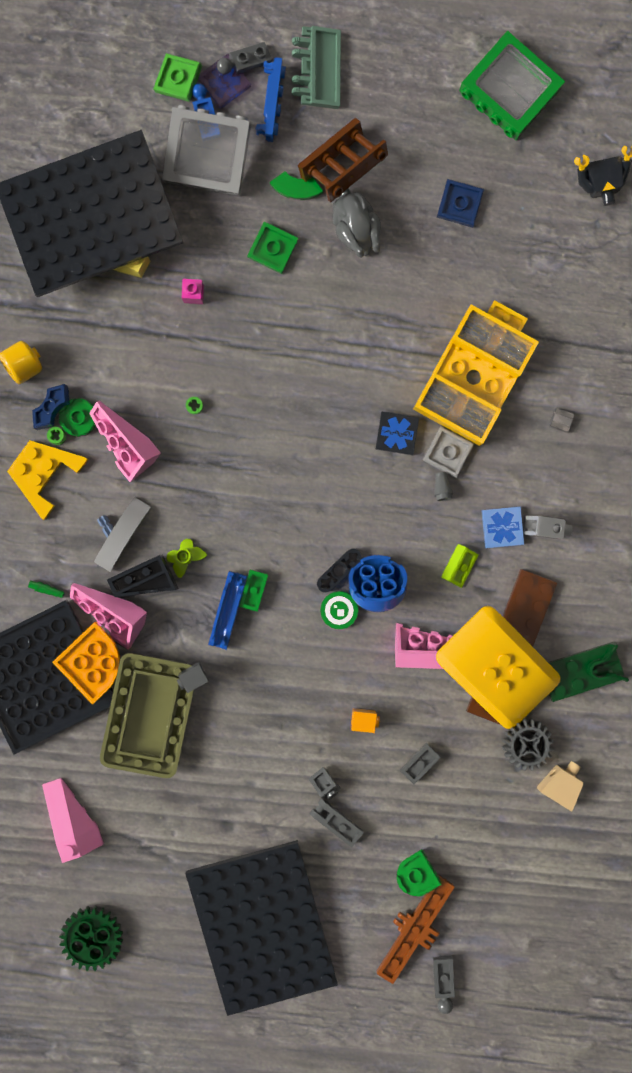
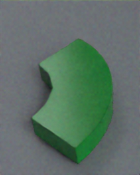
(296, 188)

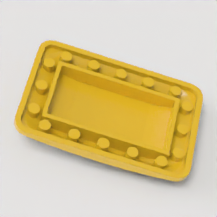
(498, 667)

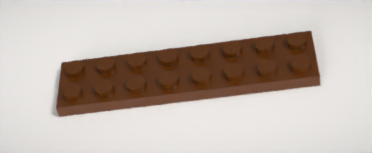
(525, 613)

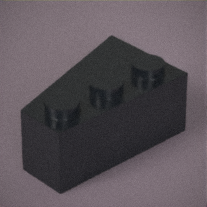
(144, 578)

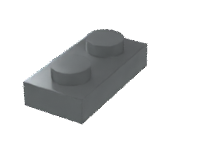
(420, 763)

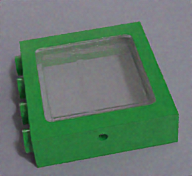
(511, 85)

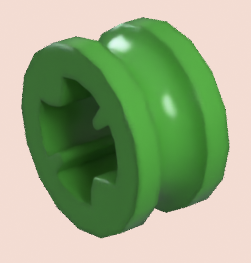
(189, 409)
(62, 435)

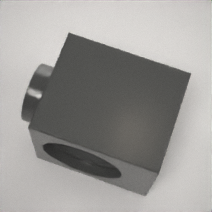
(192, 678)

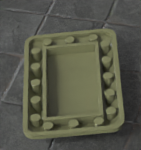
(146, 717)

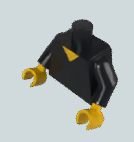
(604, 176)

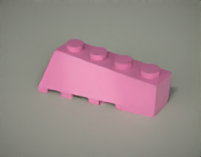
(417, 647)

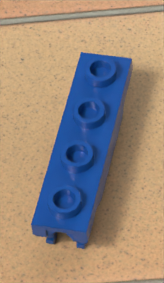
(274, 91)
(227, 610)

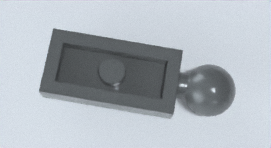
(245, 59)
(444, 982)

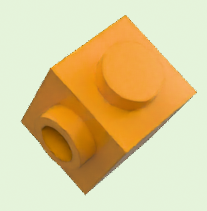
(364, 720)

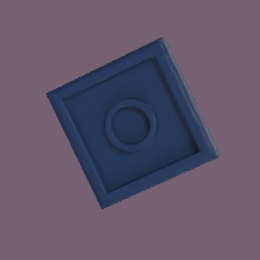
(460, 203)

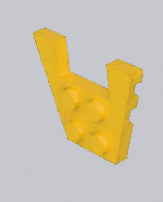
(36, 467)

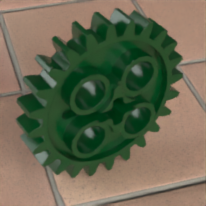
(85, 954)

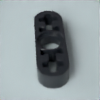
(332, 584)

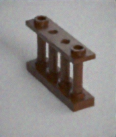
(332, 148)

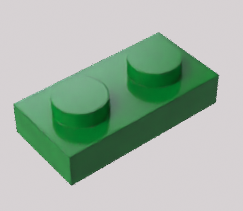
(253, 590)

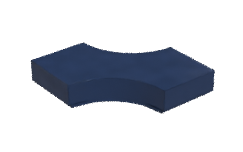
(55, 399)

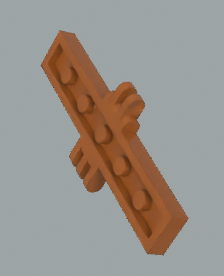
(414, 930)

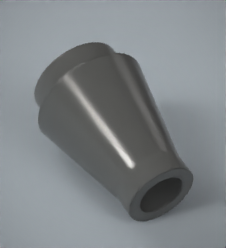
(443, 490)

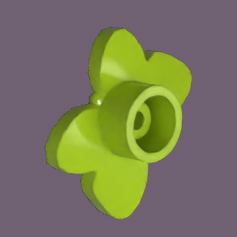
(184, 556)

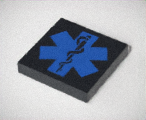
(397, 433)

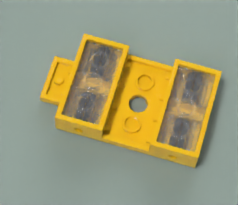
(495, 349)

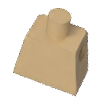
(562, 785)

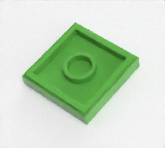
(177, 77)

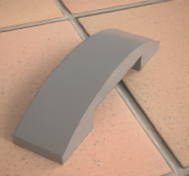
(121, 534)

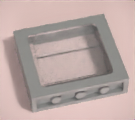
(206, 150)

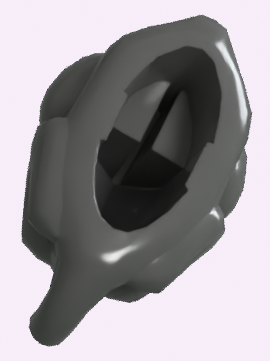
(356, 223)

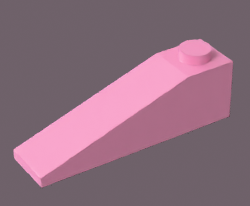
(131, 447)
(117, 615)
(71, 825)

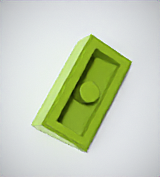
(459, 565)

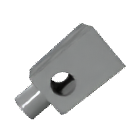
(546, 527)

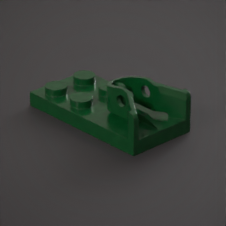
(587, 671)

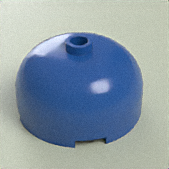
(378, 583)

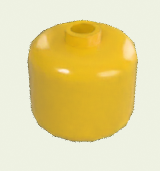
(21, 362)

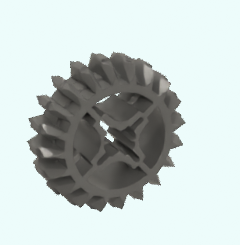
(522, 749)

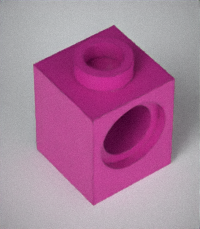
(192, 291)

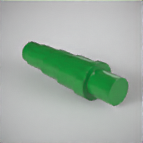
(44, 588)

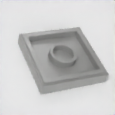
(448, 452)

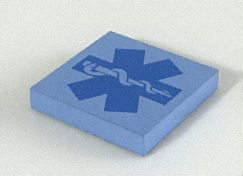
(502, 527)

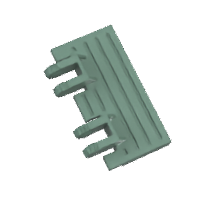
(321, 64)

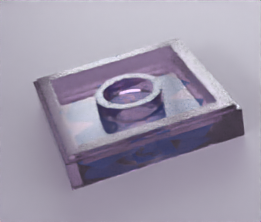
(223, 87)

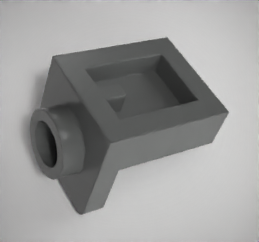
(324, 784)

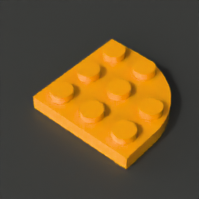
(90, 662)

